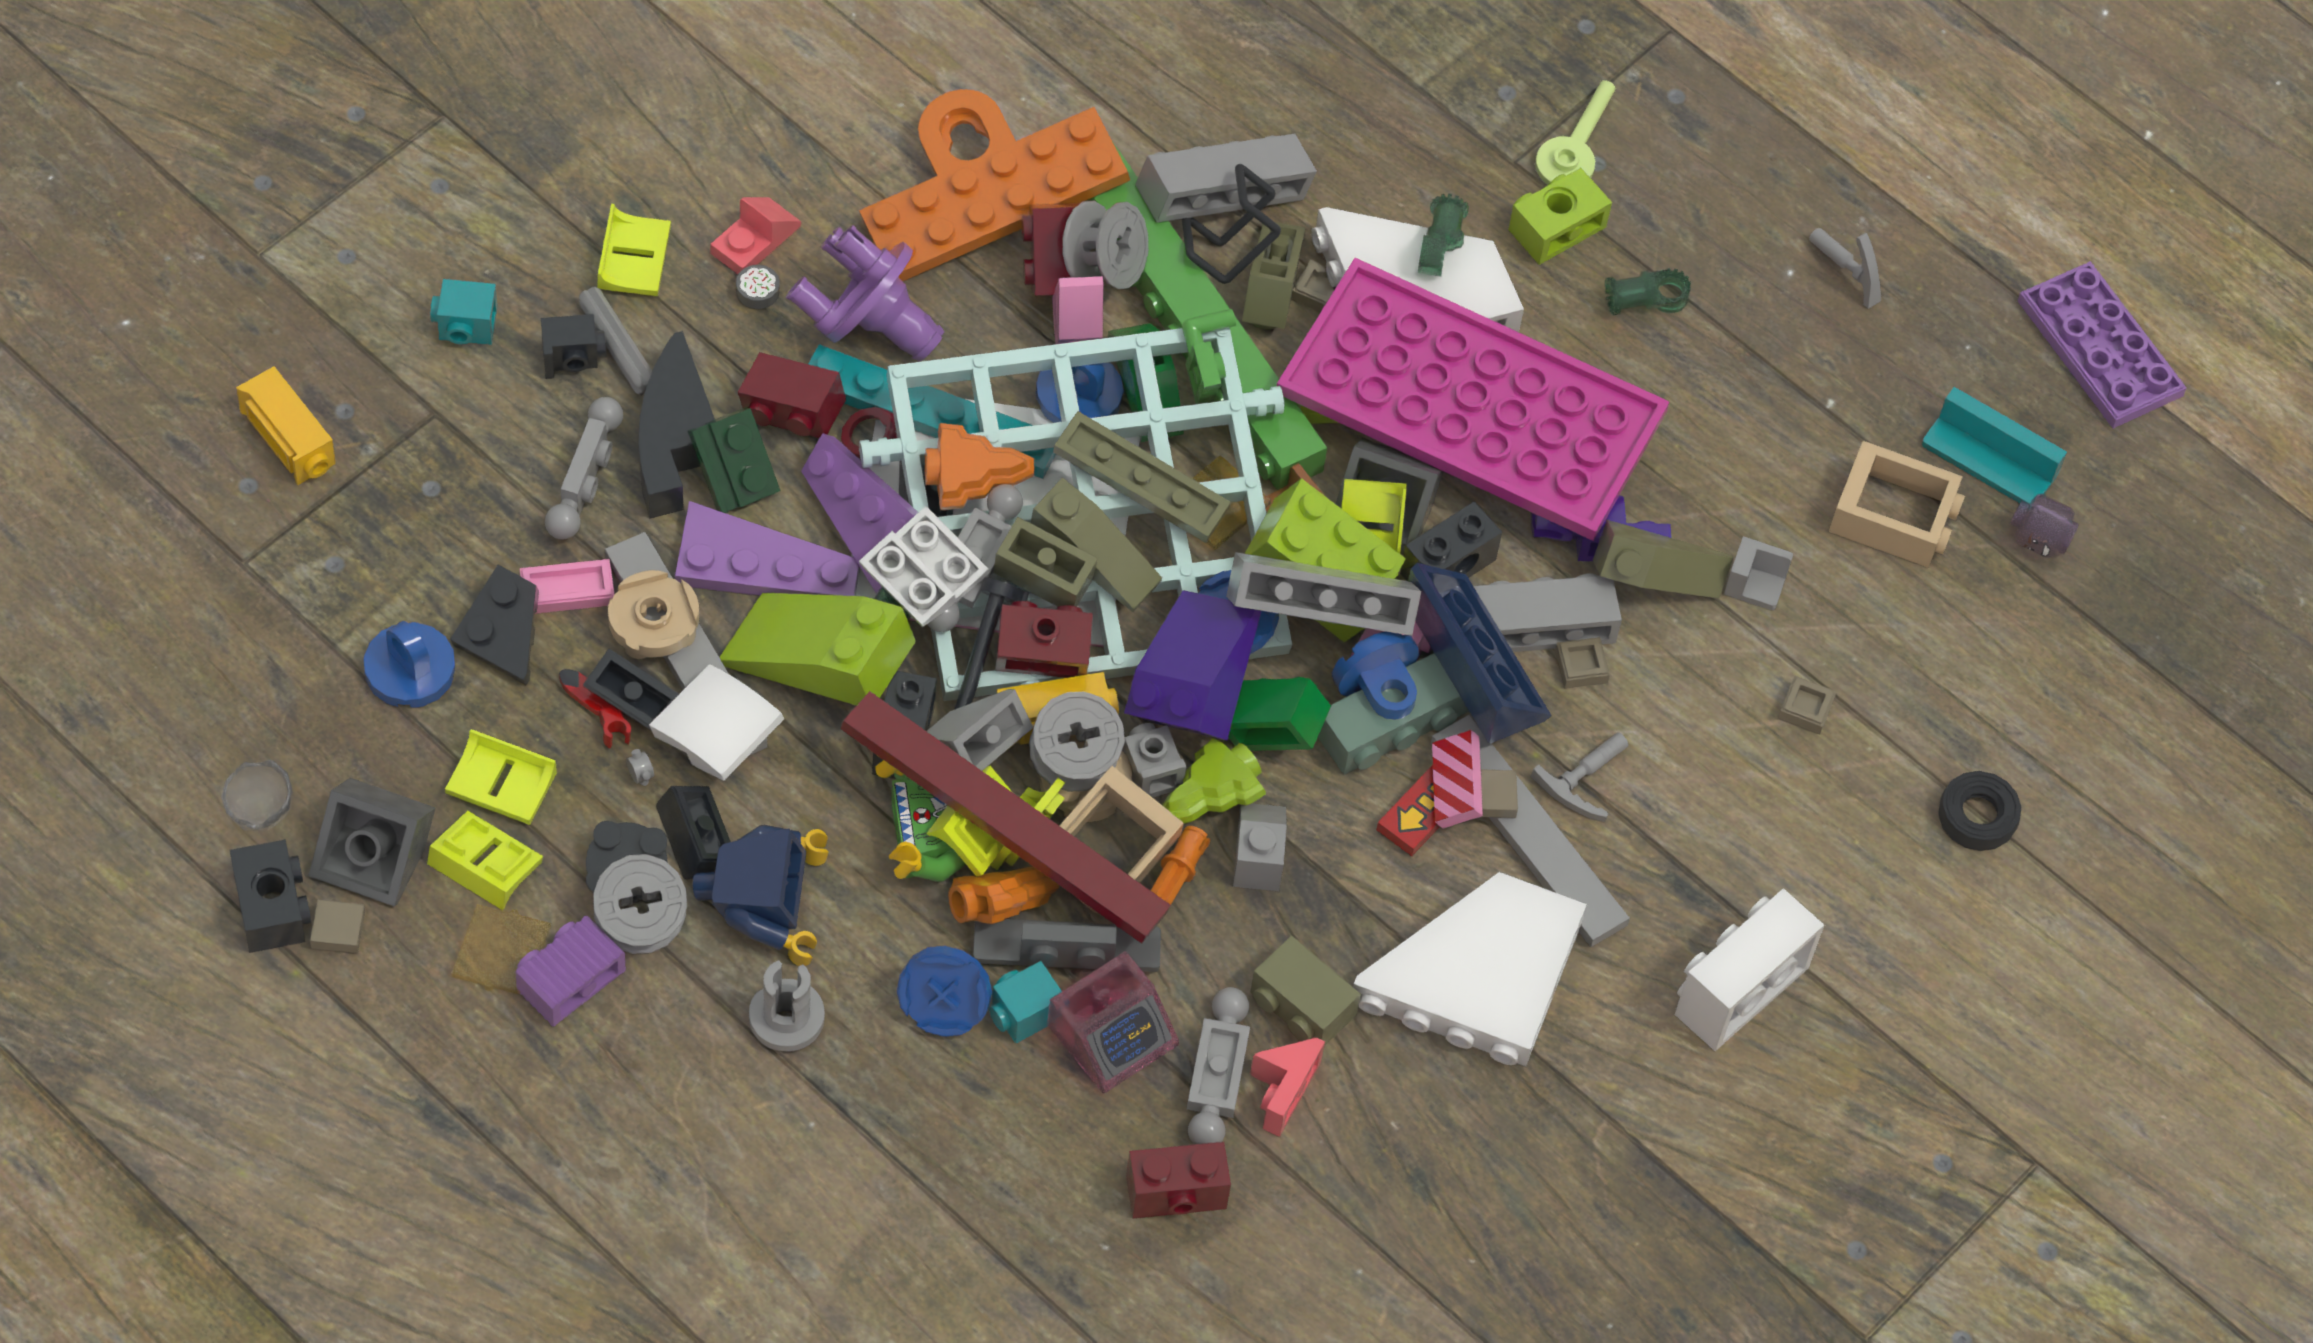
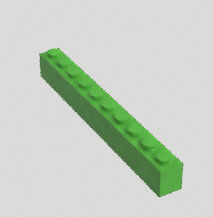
(1180, 290)

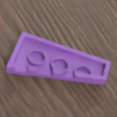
(854, 498)
(753, 560)

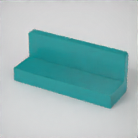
(1993, 448)

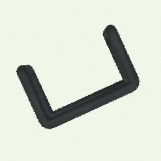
(1252, 212)

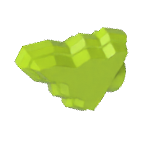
(1216, 782)

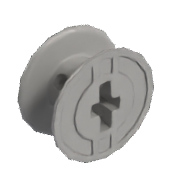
(1096, 228)
(1092, 722)
(653, 881)

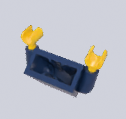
(761, 885)

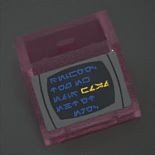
(1112, 1022)

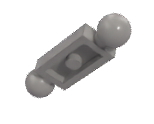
(580, 481)
(983, 537)
(1218, 1066)

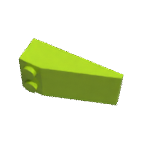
(822, 643)

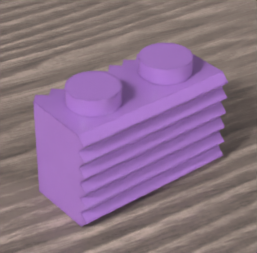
(569, 969)

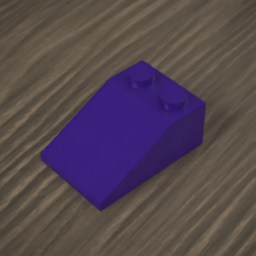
(1195, 666)

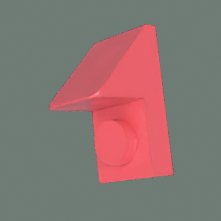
(755, 234)
(1288, 1073)

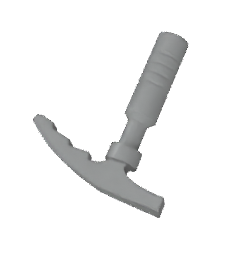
(1864, 273)
(1561, 788)

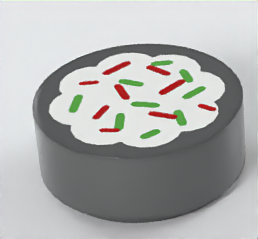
(757, 286)

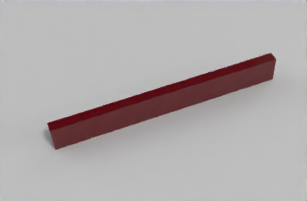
(1005, 817)

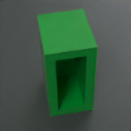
(1278, 714)

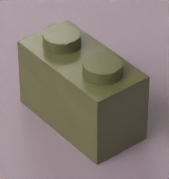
(1044, 564)
(1304, 992)

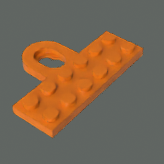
(987, 196)

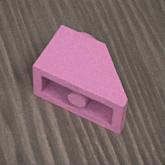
(1078, 309)

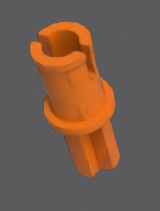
(1180, 863)

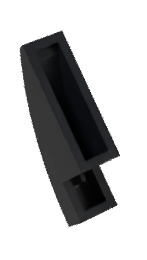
(670, 408)

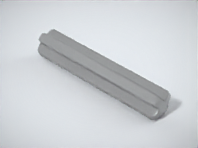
(617, 339)

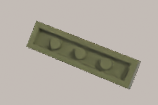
(1141, 477)

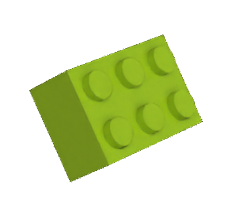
(1316, 532)

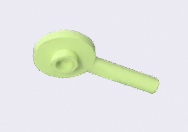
(1570, 153)

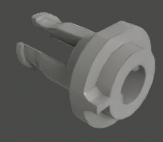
(786, 995)

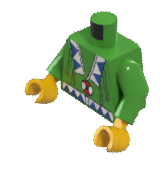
(913, 816)

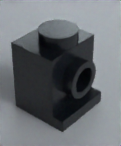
(571, 343)

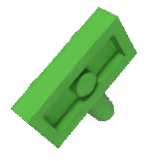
(1204, 366)

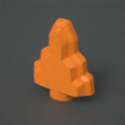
(970, 467)
(999, 894)

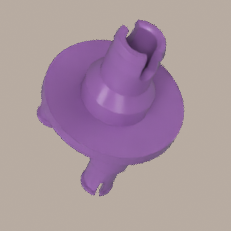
(872, 298)

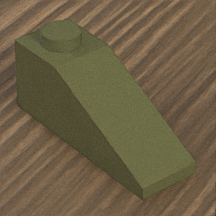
(1273, 278)
(1083, 524)
(1660, 562)

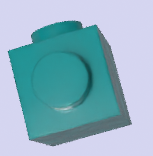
(465, 311)
(1023, 1001)

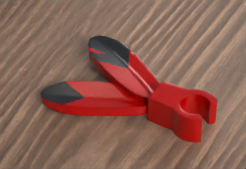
(610, 717)

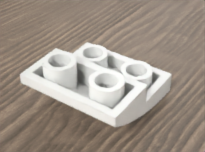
(924, 567)
(716, 722)

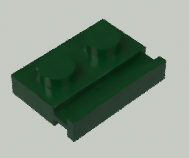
(734, 460)

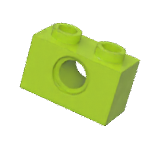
(1581, 211)

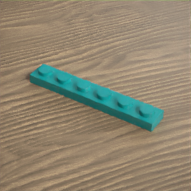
(868, 387)

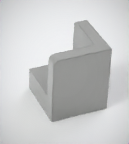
(1758, 573)

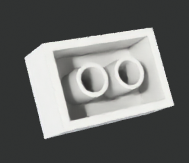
(1747, 968)

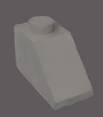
(984, 727)
(1260, 847)

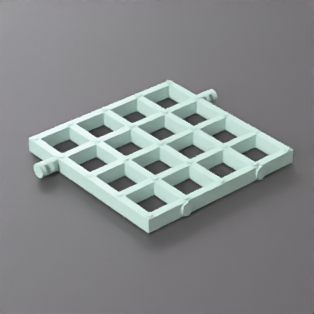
(1151, 422)

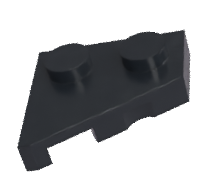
(501, 624)

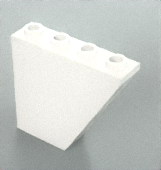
(1469, 276)
(1480, 969)

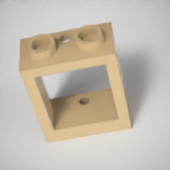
(1884, 532)
(1138, 807)

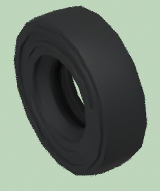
(1972, 834)

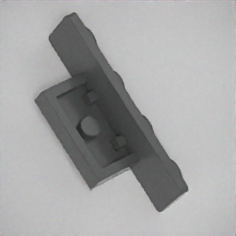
(1061, 944)

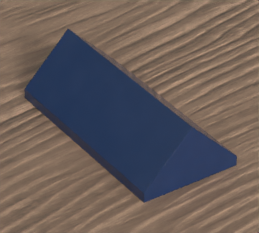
(1475, 654)

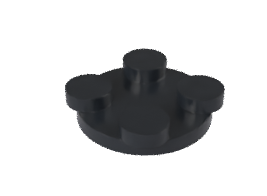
(618, 840)

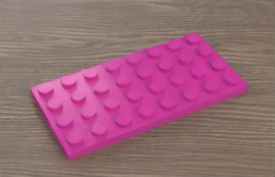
(1473, 398)

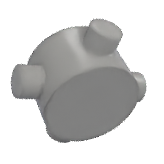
(640, 767)

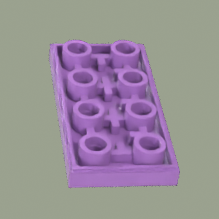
(2101, 344)

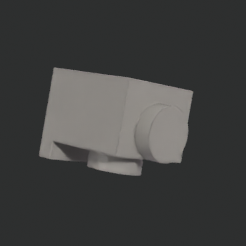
(1154, 759)

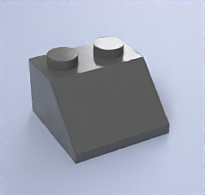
(1385, 464)
(371, 840)

